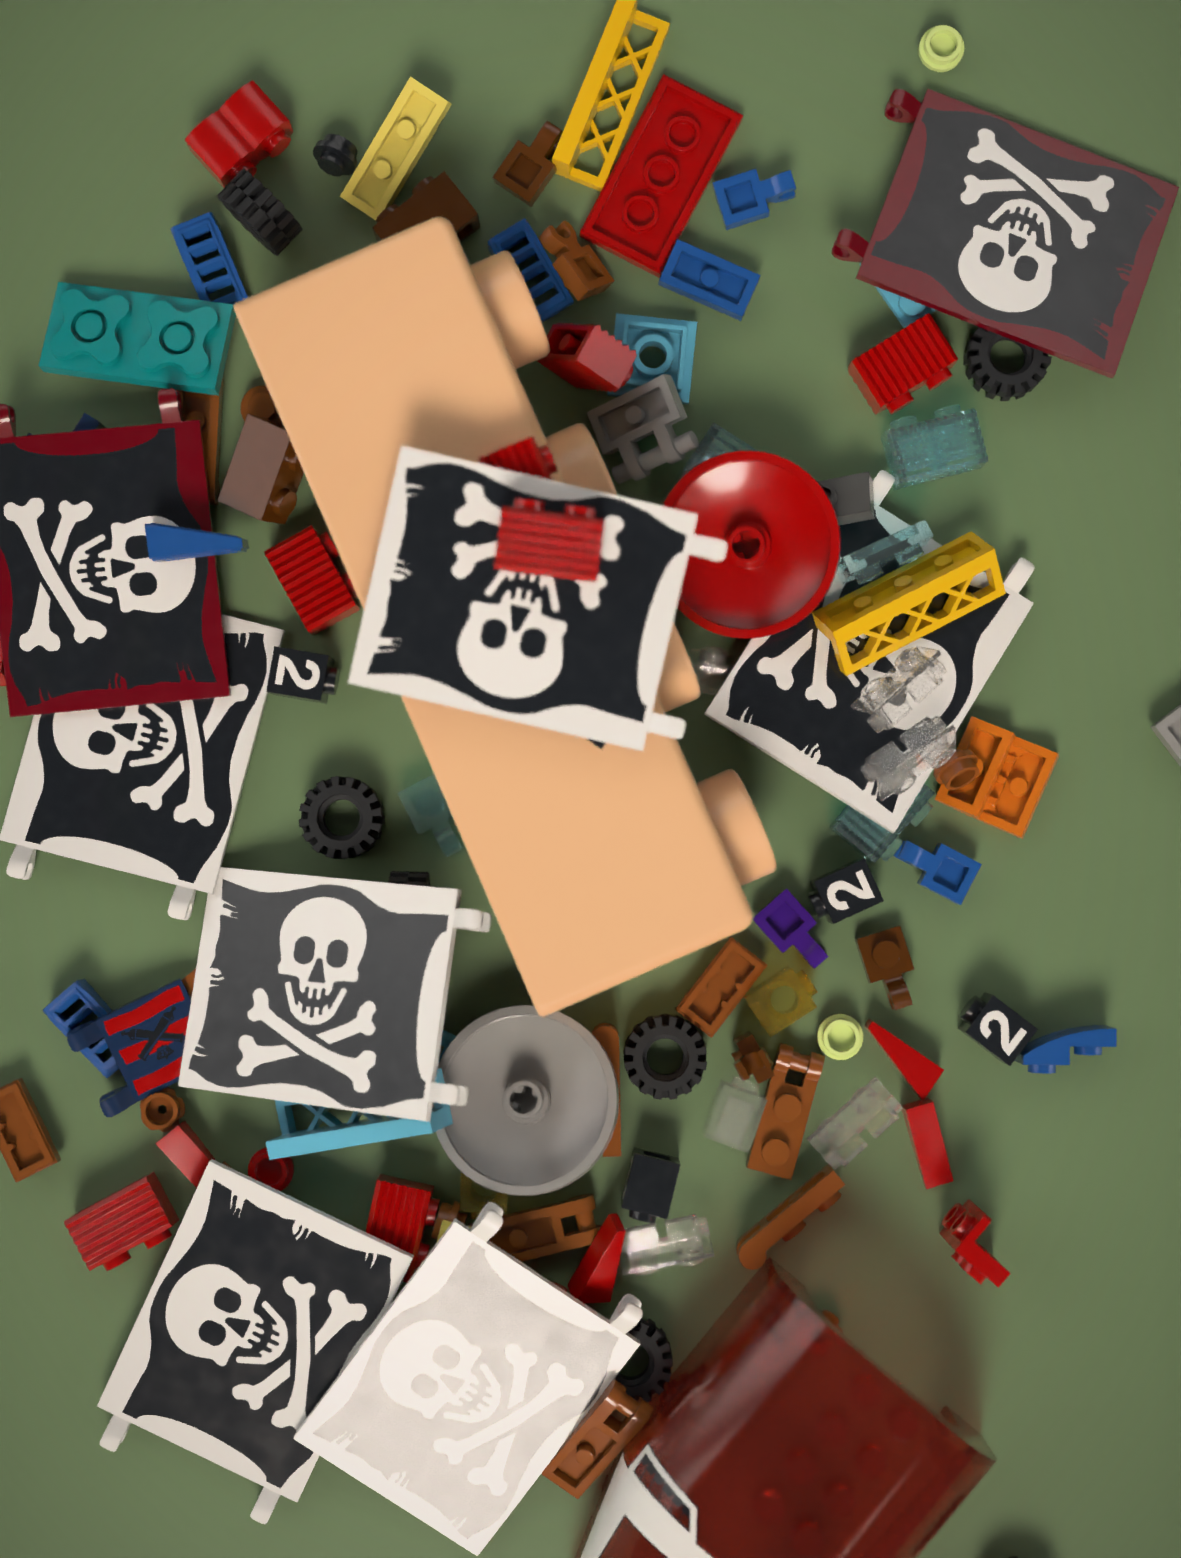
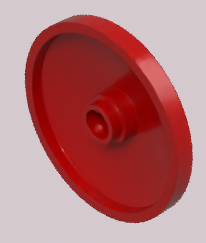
(777, 537)

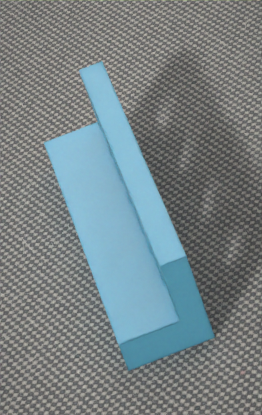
(348, 1134)

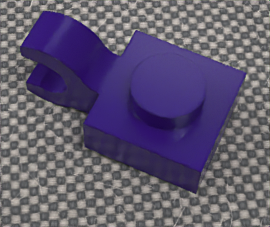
(787, 925)

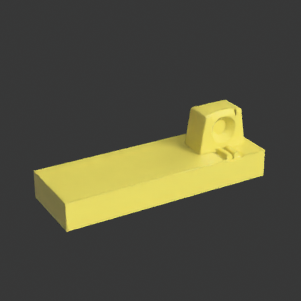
(395, 149)

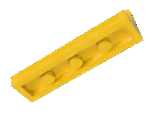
(593, 88)
(912, 585)

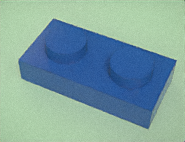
(709, 280)

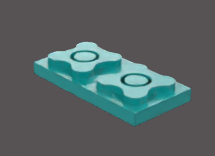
(138, 338)

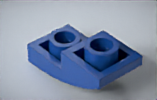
(1054, 1048)

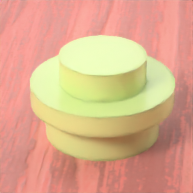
(941, 48)
(840, 1036)

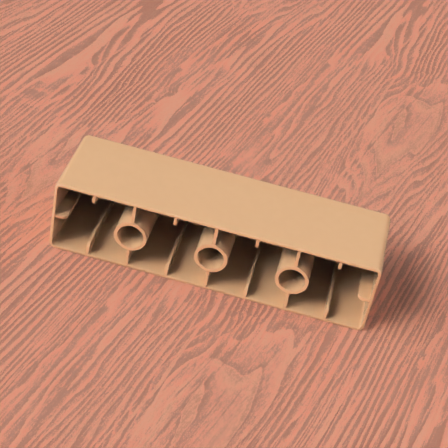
(581, 848)

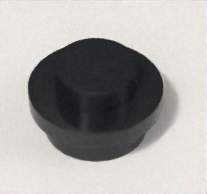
(336, 155)

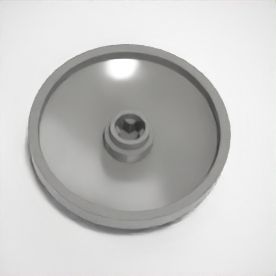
(535, 1101)

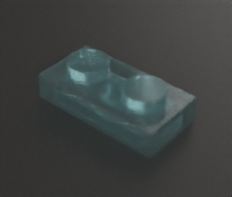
(901, 546)

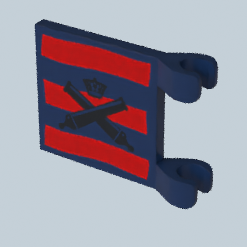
(144, 1041)

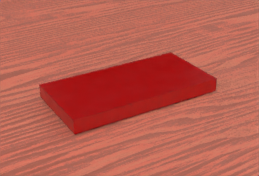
(661, 175)

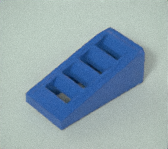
(194, 230)
(521, 232)
(180, 543)
(93, 1003)

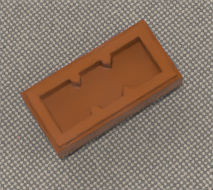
(721, 987)
(23, 1133)

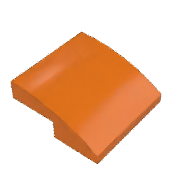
(1008, 781)

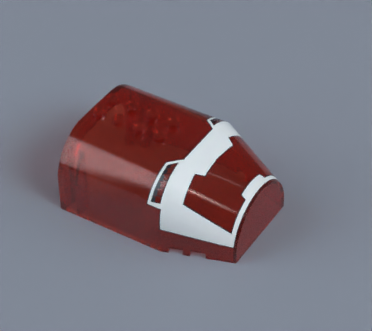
(784, 1448)

